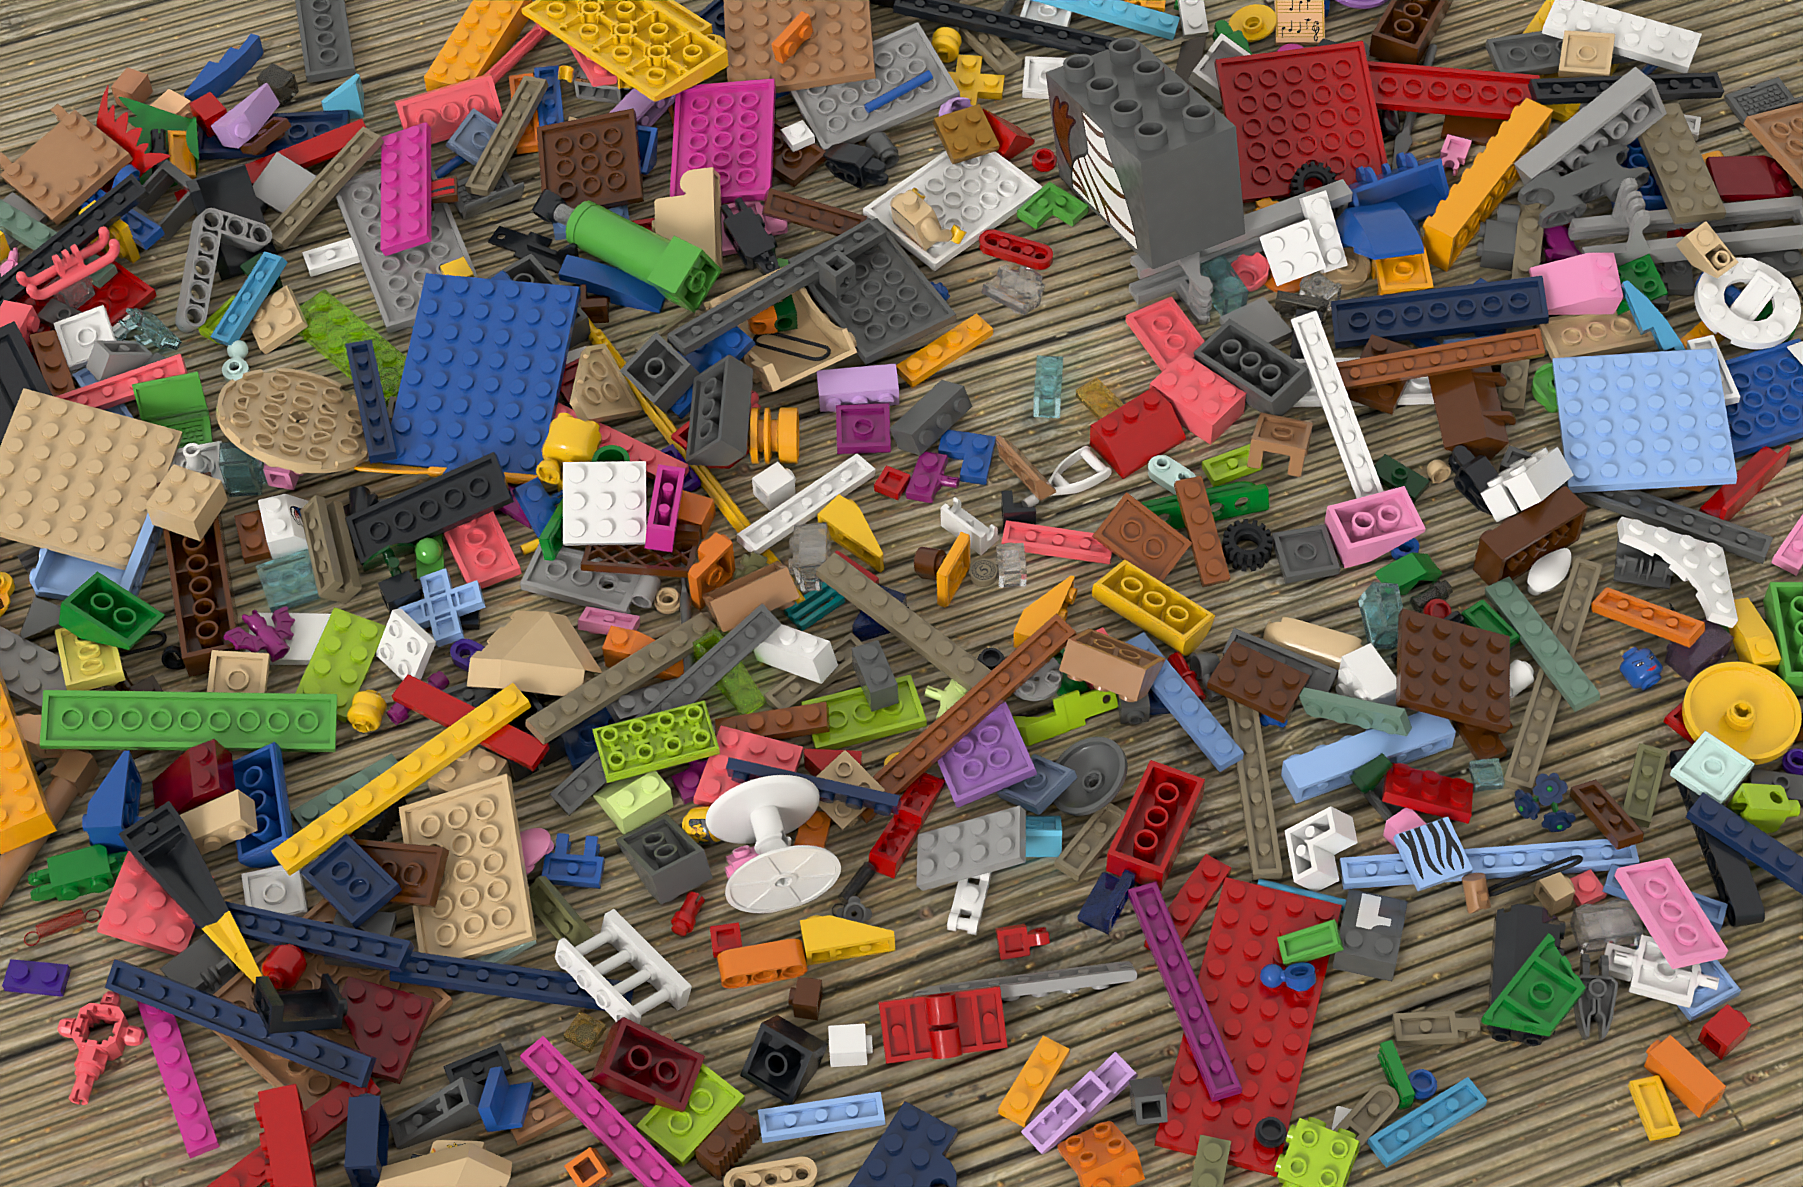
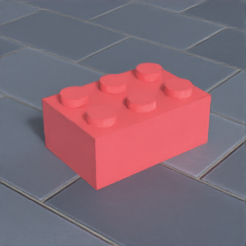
(1200, 397)

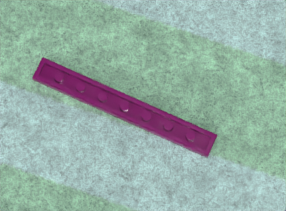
(1184, 992)

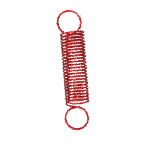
(64, 916)

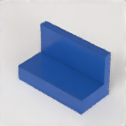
(503, 1104)

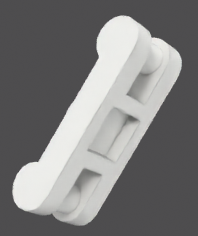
(969, 901)

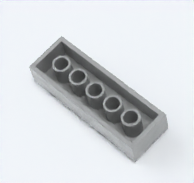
(1608, 120)

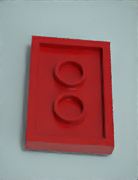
(1428, 792)

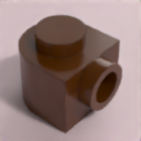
(928, 561)

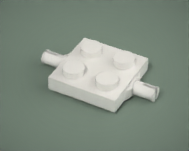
(1657, 980)

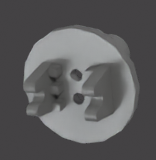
(1048, 684)

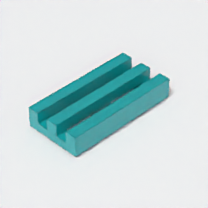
(812, 603)

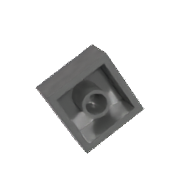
(660, 372)

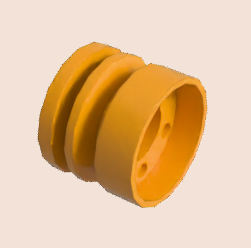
(774, 435)

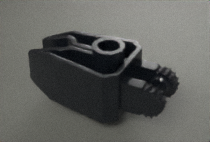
(855, 165)
(1472, 475)

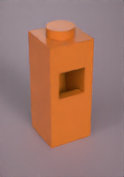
(1684, 1075)

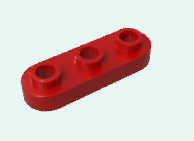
(1005, 246)

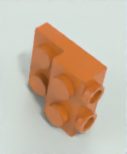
(714, 568)

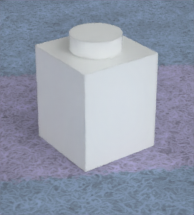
(774, 485)
(849, 1045)

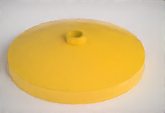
(1743, 709)

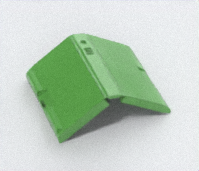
(176, 404)

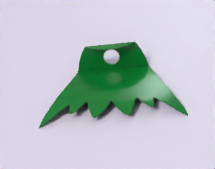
(154, 118)

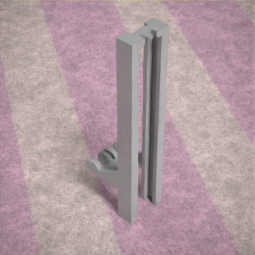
(1633, 220)
(1194, 288)

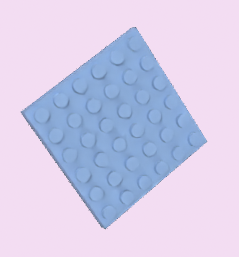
(1643, 420)

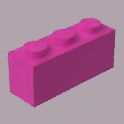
(665, 508)

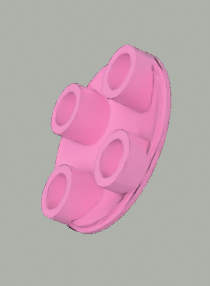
(535, 844)

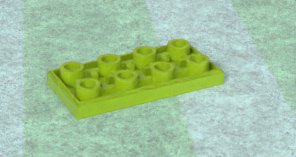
(656, 741)

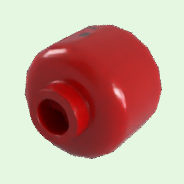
(284, 966)

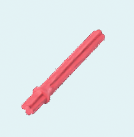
(514, 55)

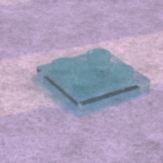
(288, 580)

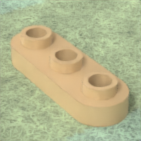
(784, 1171)

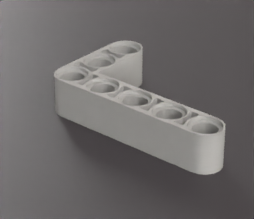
(207, 260)

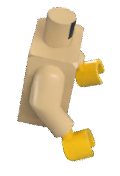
(920, 222)

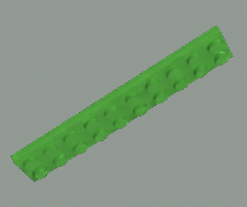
(187, 719)

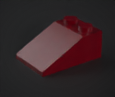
(1748, 178)
(195, 777)
(647, 1066)

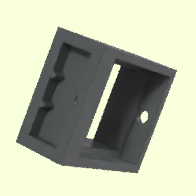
(156, 186)

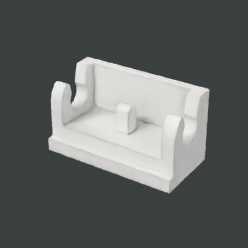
(958, 520)

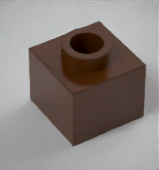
(806, 998)

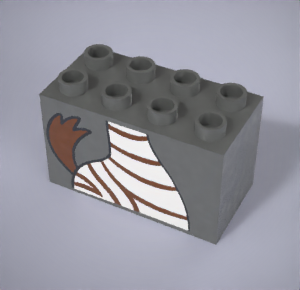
(1146, 152)

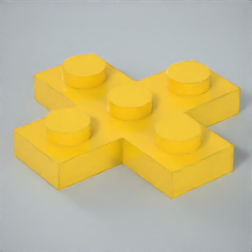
(973, 83)

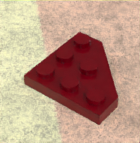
(385, 1024)

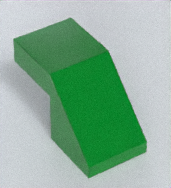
(1408, 571)

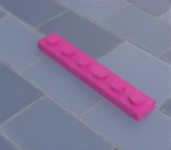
(179, 1080)

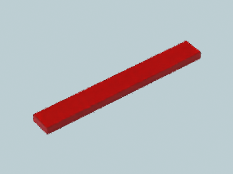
(305, 153)

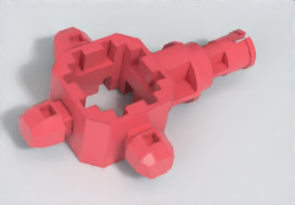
(92, 1055)

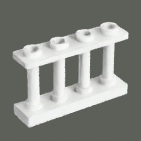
(631, 949)

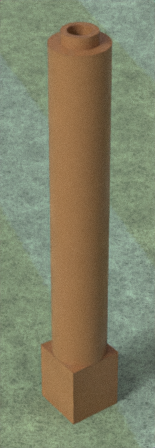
(69, 779)

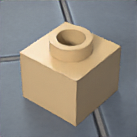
(1555, 892)

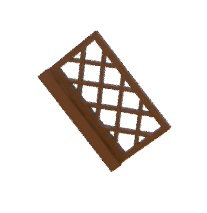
(686, 540)

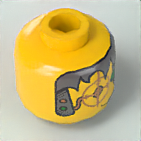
(695, 826)

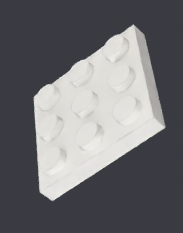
(604, 503)

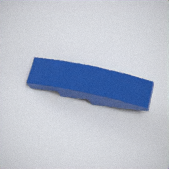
(230, 69)
(613, 283)

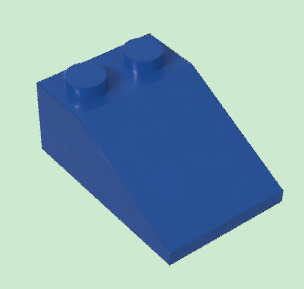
(114, 805)

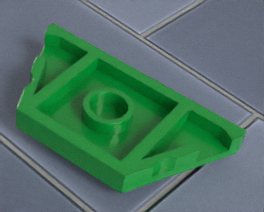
(1538, 993)

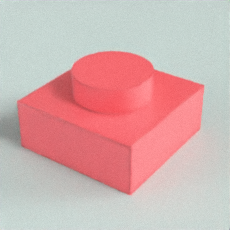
(1587, 888)

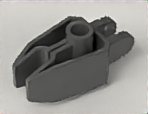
(1598, 998)

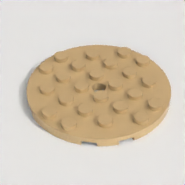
(262, 414)

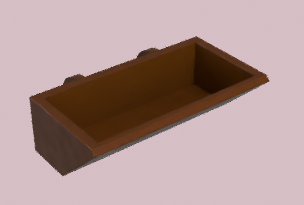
(1471, 410)

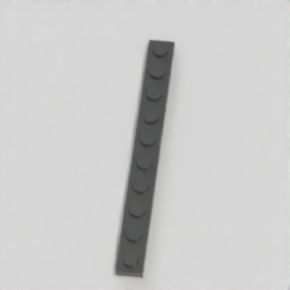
(772, 288)
(1670, 516)
(684, 691)

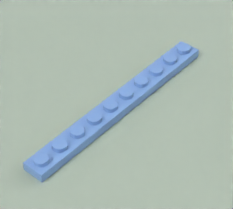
(1492, 861)

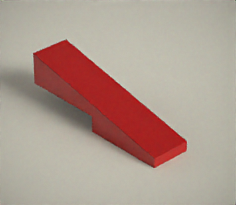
(904, 827)

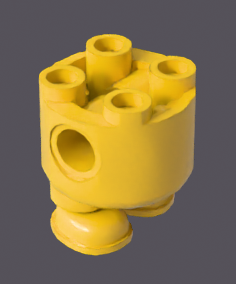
(567, 441)

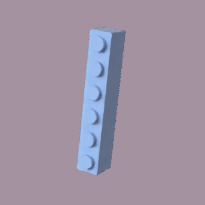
(1332, 764)

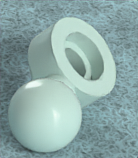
(237, 353)

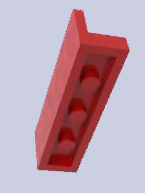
(1750, 481)

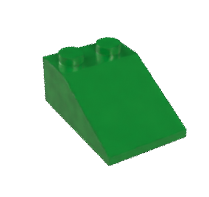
(108, 614)

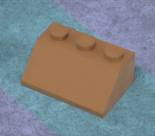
(1110, 664)

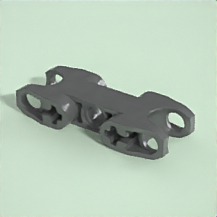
(1568, 194)

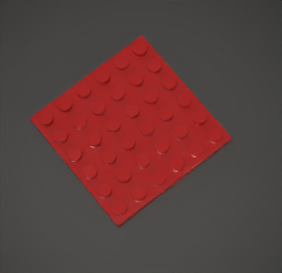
(1300, 111)

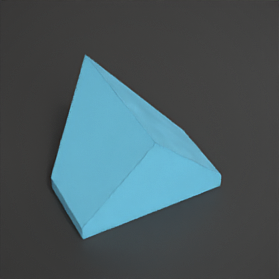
(347, 97)

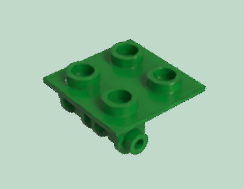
(1644, 277)

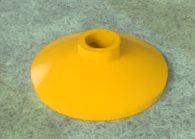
(1254, 21)

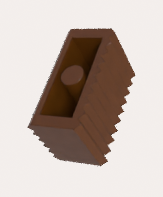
(727, 1143)

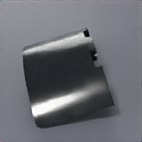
(233, 193)

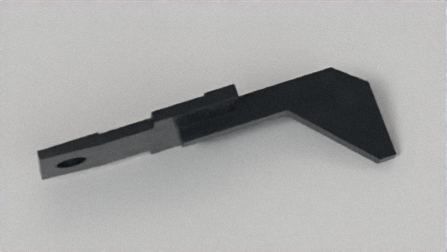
(535, 245)

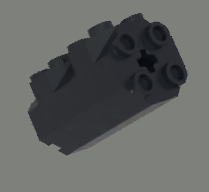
(1514, 940)

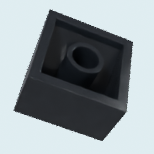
(783, 1059)

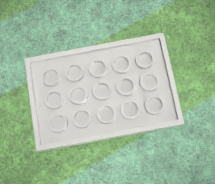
(967, 194)

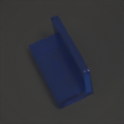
(1106, 901)

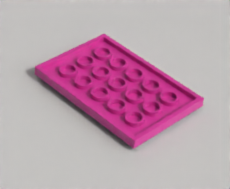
(727, 130)

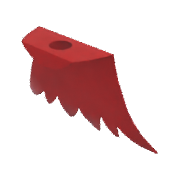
(128, 141)

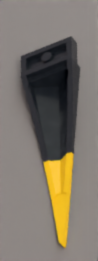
(173, 860)

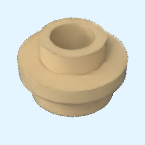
(664, 595)

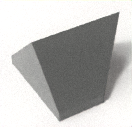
(39, 617)

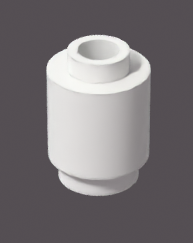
(1520, 676)

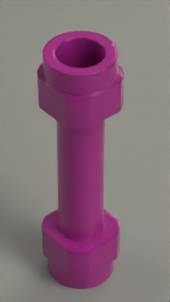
(399, 713)

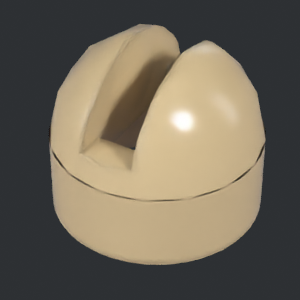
(1438, 471)

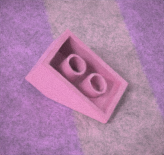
(1581, 284)
(1372, 525)

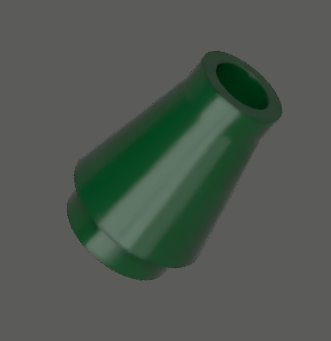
(1371, 773)

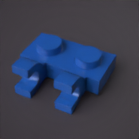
(572, 869)

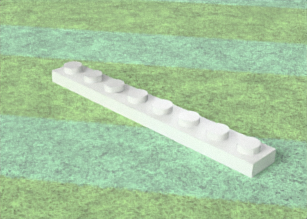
(1336, 405)

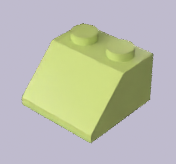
(635, 800)

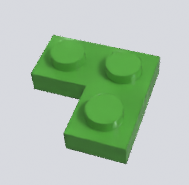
(1052, 201)

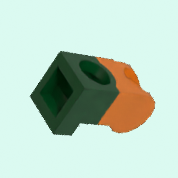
(776, 318)

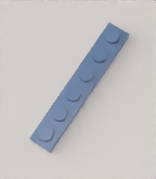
(1191, 712)

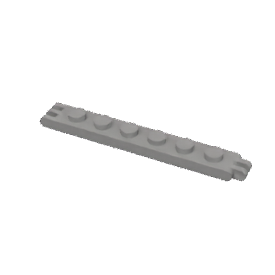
(1042, 983)

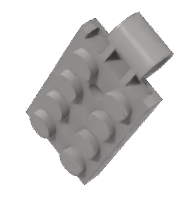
(566, 582)

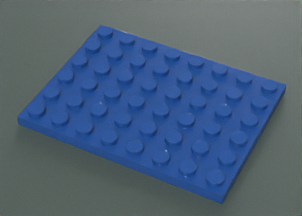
(483, 372)

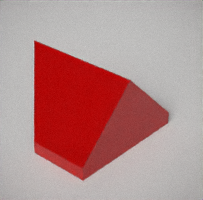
(1009, 136)

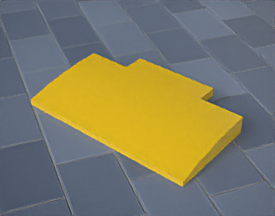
(643, 42)

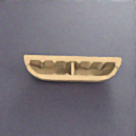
(1311, 640)

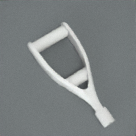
(1063, 486)

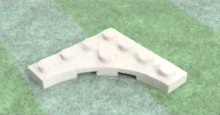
(1692, 561)

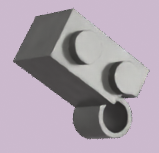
(1499, 238)

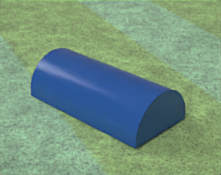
(263, 780)

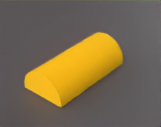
(1154, 607)

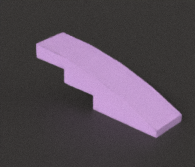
(1079, 1104)

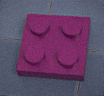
(863, 428)

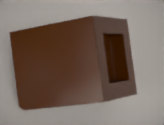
(595, 306)

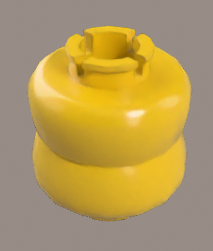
(946, 43)
(366, 711)

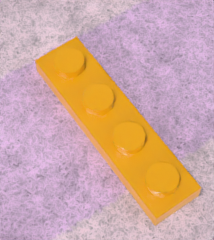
(944, 350)

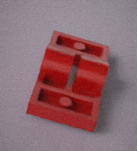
(942, 1024)

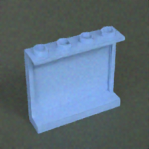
(61, 574)

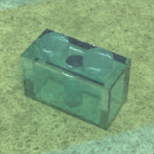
(1228, 289)
(1048, 386)
(240, 471)
(1380, 612)

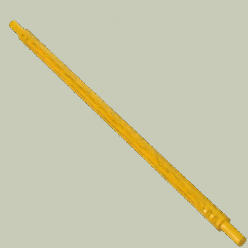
(667, 428)

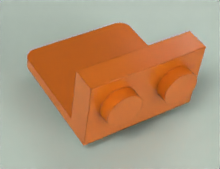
(1102, 1157)

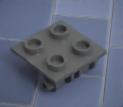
(1640, 568)
(201, 966)

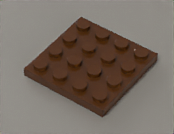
(592, 160)
(1453, 671)

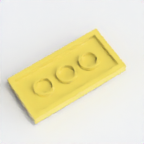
(88, 663)

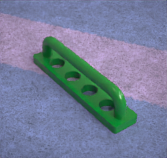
(1225, 494)

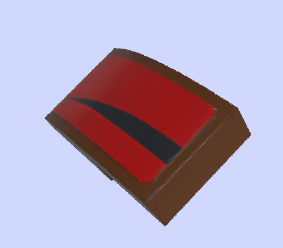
(444, 190)

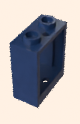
(366, 1140)

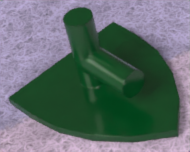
(390, 556)

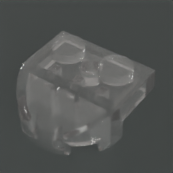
(1016, 289)

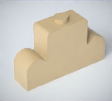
(694, 215)

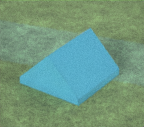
(1043, 836)

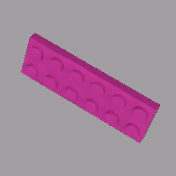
(406, 189)

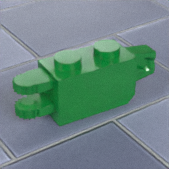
(77, 874)

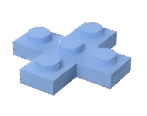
(444, 606)

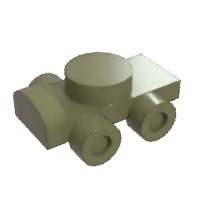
(752, 563)

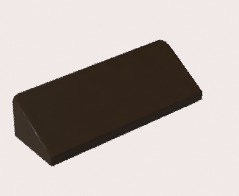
(1189, 56)

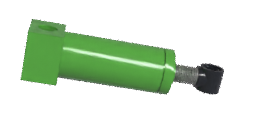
(671, 266)

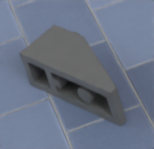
(439, 1114)

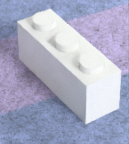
(798, 653)

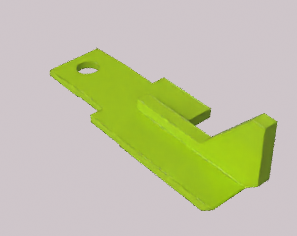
(1069, 714)

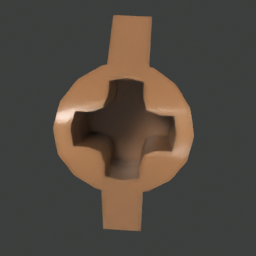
(1476, 892)

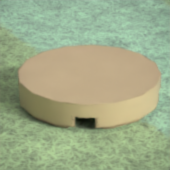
(1353, 274)

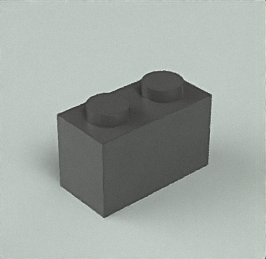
(875, 675)

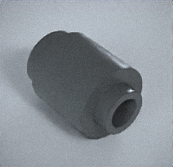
(883, 149)

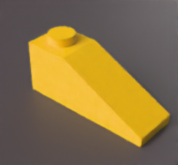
(852, 531)
(1753, 637)
(837, 939)

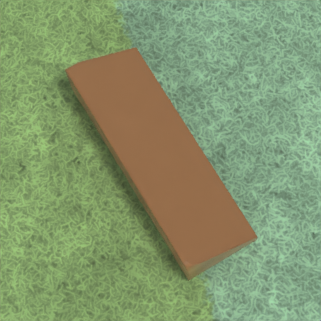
(1024, 469)

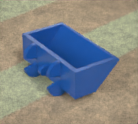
(1412, 185)

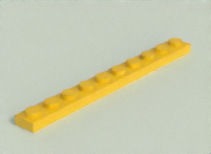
(401, 779)

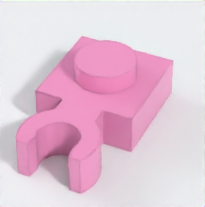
(1455, 152)

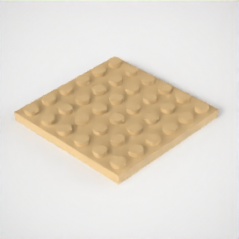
(80, 477)

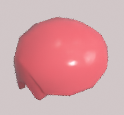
(1252, 270)

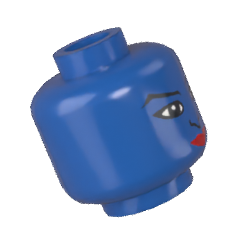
(1641, 668)

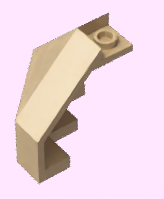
(536, 654)
(452, 1167)

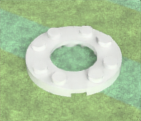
(1744, 333)

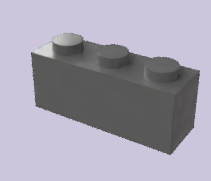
(931, 417)

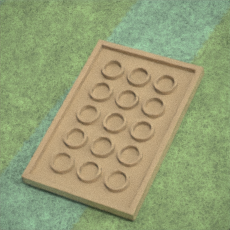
(485, 883)

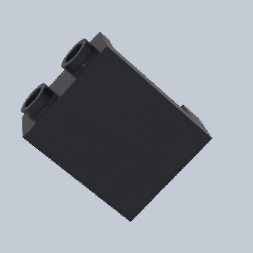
(300, 1008)

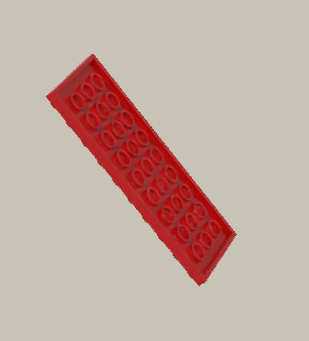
(1259, 1025)

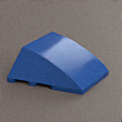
(1380, 231)

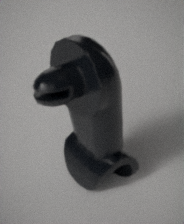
(1389, 123)

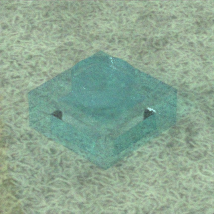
(1486, 774)

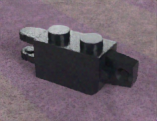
(749, 238)

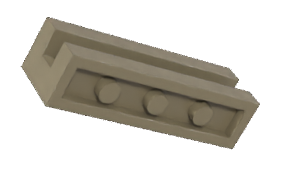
(330, 550)

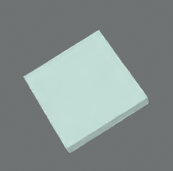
(1712, 768)

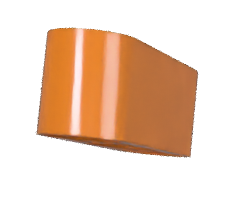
(762, 963)

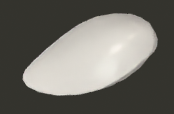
(1549, 571)

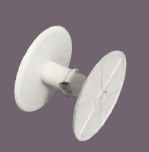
(781, 873)

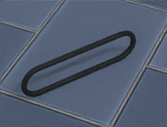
(794, 353)
(1578, 858)

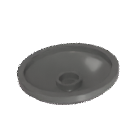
(1100, 775)

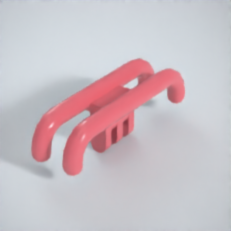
(71, 267)

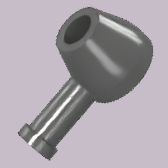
(1204, 665)

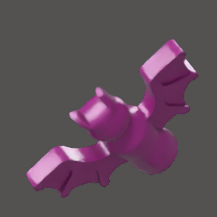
(266, 636)

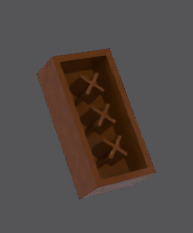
(1529, 536)

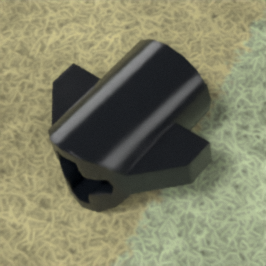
(359, 499)

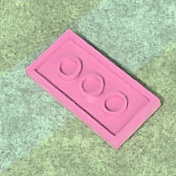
(1671, 913)

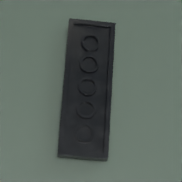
(431, 507)

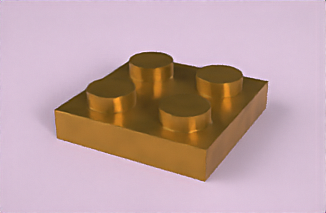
(966, 134)

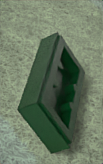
(1395, 475)

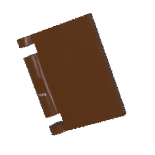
(1471, 128)

